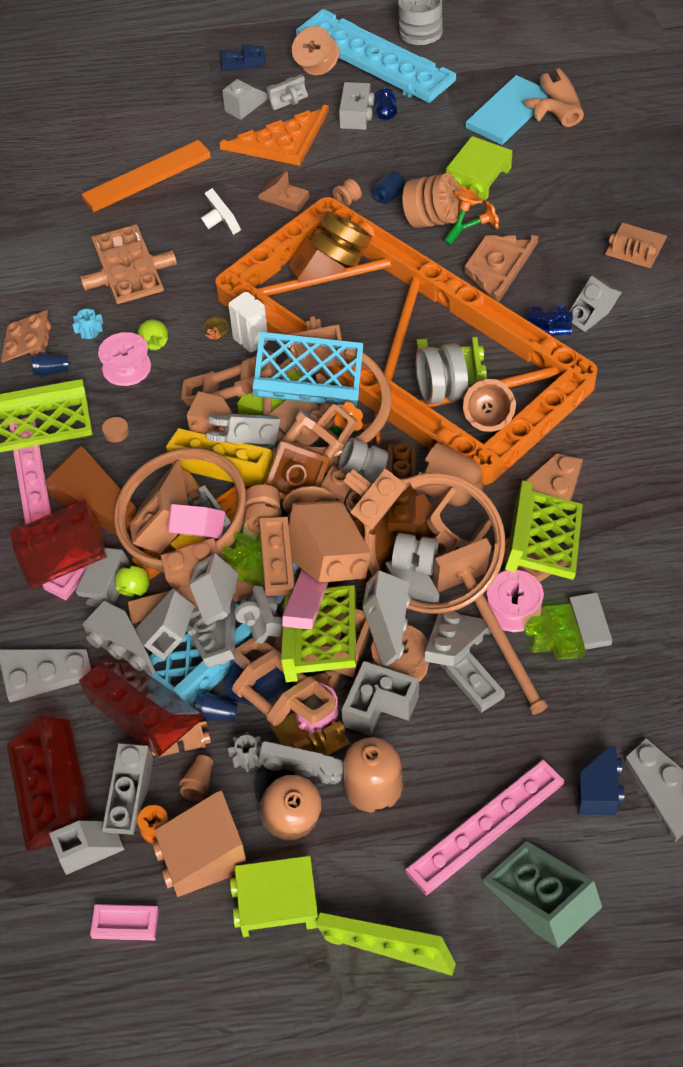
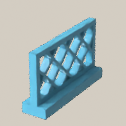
(305, 391)
(197, 678)

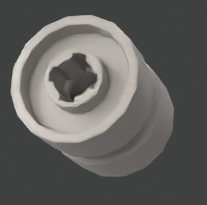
(364, 460)
(405, 549)

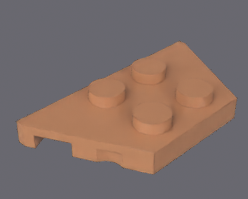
(498, 262)

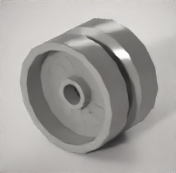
(441, 373)

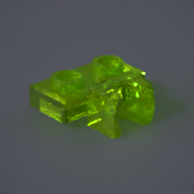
(246, 558)
(556, 630)

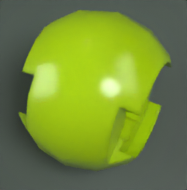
(154, 334)
(132, 581)

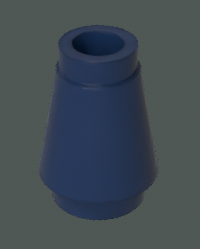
(48, 364)
(215, 708)

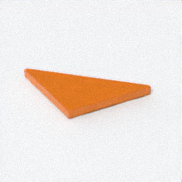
(280, 140)

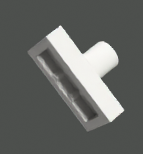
(219, 213)

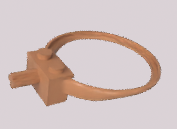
(315, 330)
(382, 494)
(180, 563)

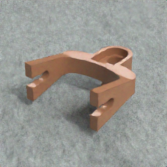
(448, 540)

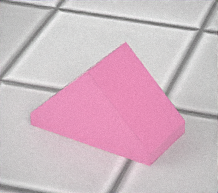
(196, 521)

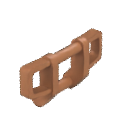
(211, 380)
(335, 444)
(290, 699)

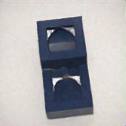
(248, 58)

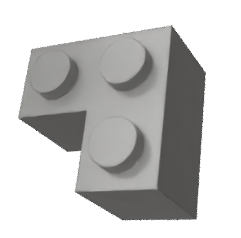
(378, 691)

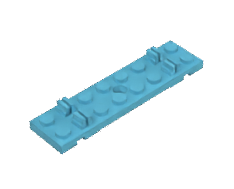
(384, 59)

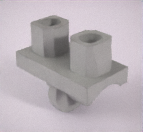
(287, 92)
(258, 614)

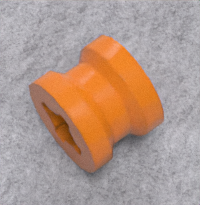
(147, 815)

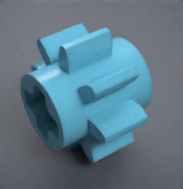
(87, 323)

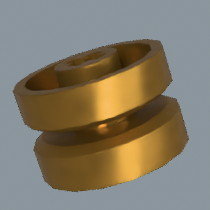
(342, 238)

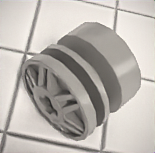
(420, 21)

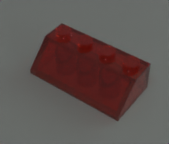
(139, 705)
(46, 780)

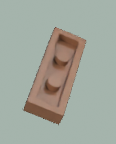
(276, 556)

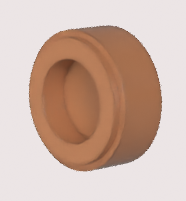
(115, 429)

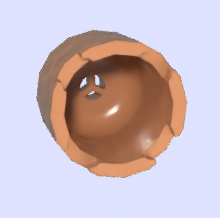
(493, 393)
(449, 461)
(372, 774)
(284, 820)

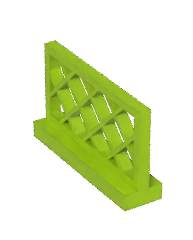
(41, 399)
(525, 527)
(296, 649)

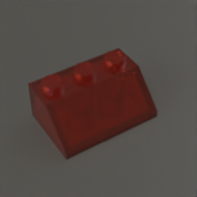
(58, 544)

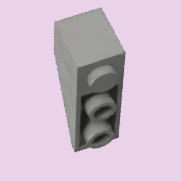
(385, 612)
(113, 631)
(127, 788)

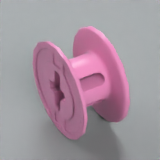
(124, 358)
(520, 586)

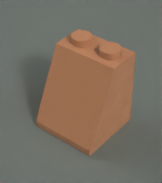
(327, 542)
(199, 846)

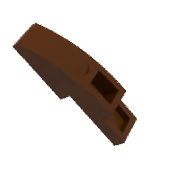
(403, 511)

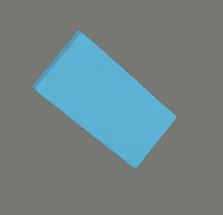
(506, 110)

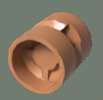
(261, 502)

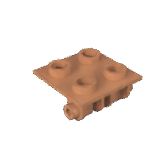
(635, 245)
(26, 336)
(288, 410)

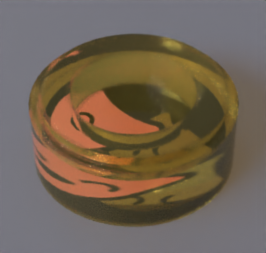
(215, 328)

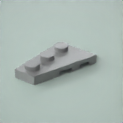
(453, 637)
(215, 640)
(41, 671)
(662, 783)

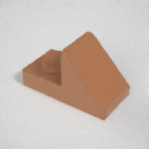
(282, 194)

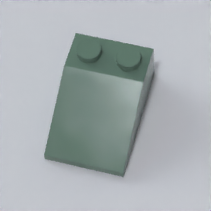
(545, 893)

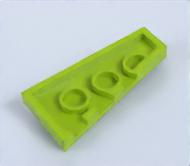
(397, 943)

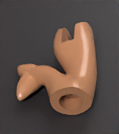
(563, 100)

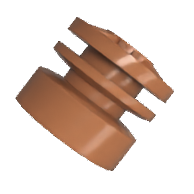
(431, 200)

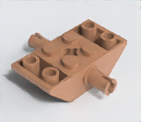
(126, 265)

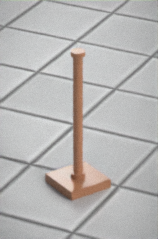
(463, 567)

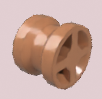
(347, 192)

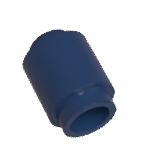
(388, 187)

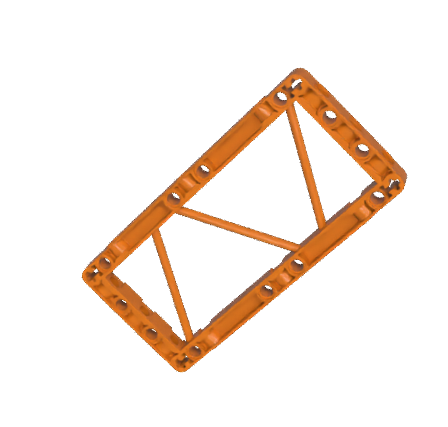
(572, 371)

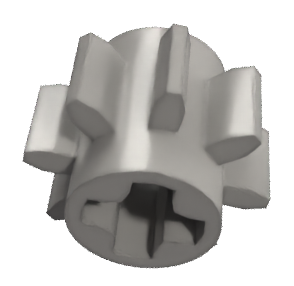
(239, 755)

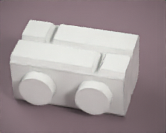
(247, 320)

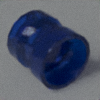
(385, 104)

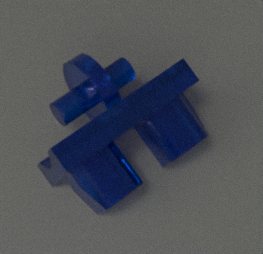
(554, 323)

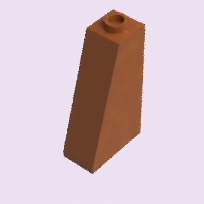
(84, 479)
(386, 540)

